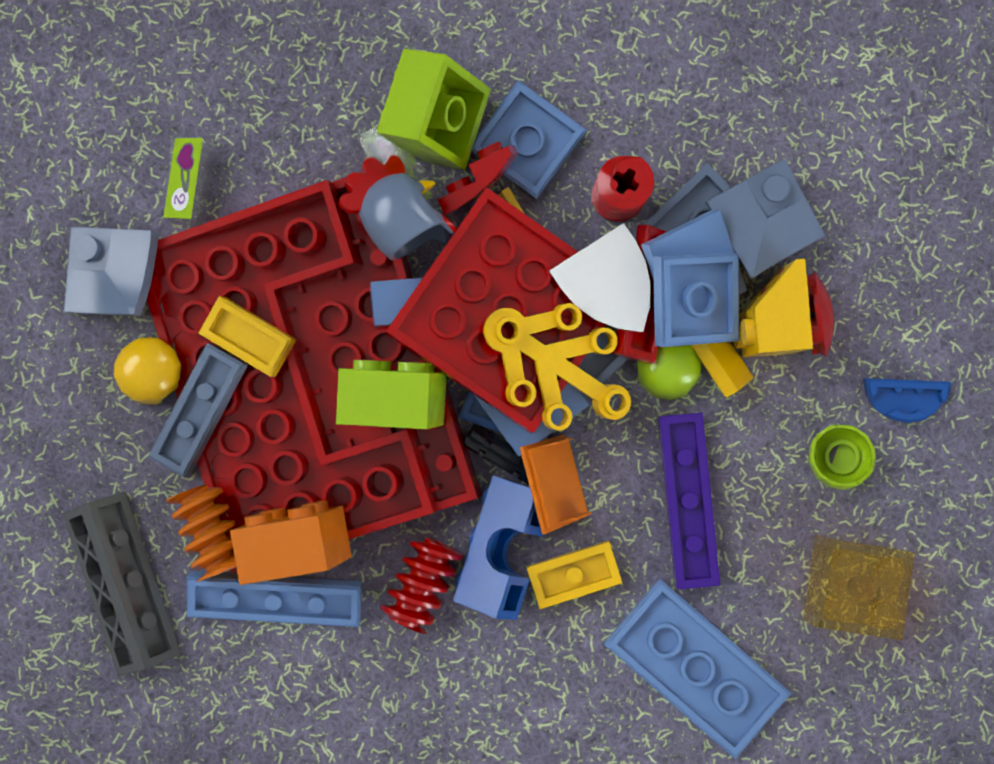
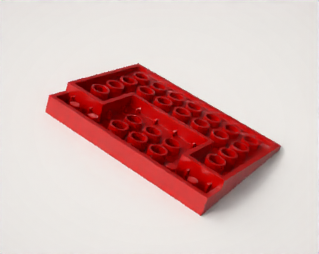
(278, 439)

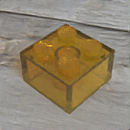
(858, 587)

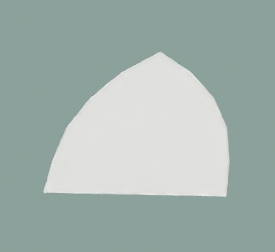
(609, 280)

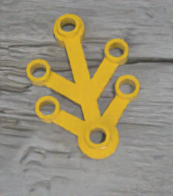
(551, 362)

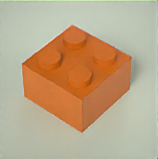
(292, 544)

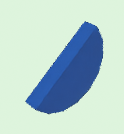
(906, 399)

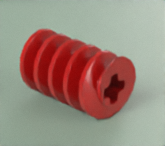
(633, 174)
(421, 584)

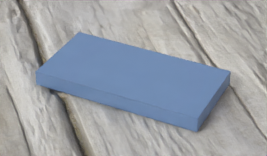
(697, 668)

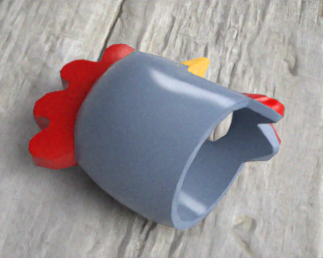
(394, 208)

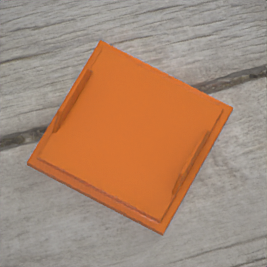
(554, 483)

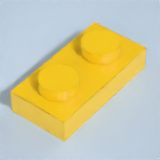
(574, 574)

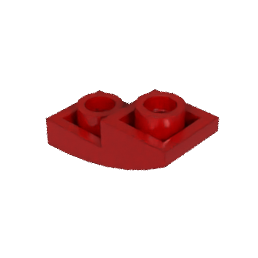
(487, 170)

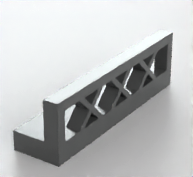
(124, 582)

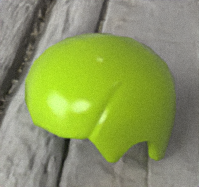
(672, 374)
(852, 461)

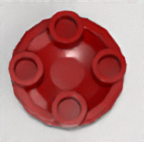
(823, 325)

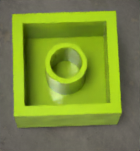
(433, 109)
(391, 398)

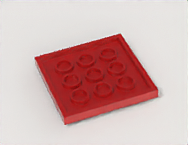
(488, 265)

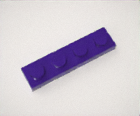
(688, 501)

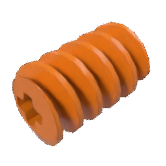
(206, 529)

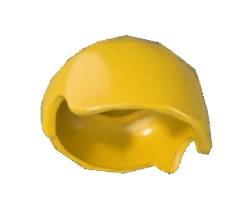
(147, 370)

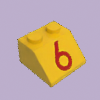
(778, 315)

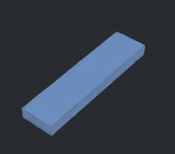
(275, 600)

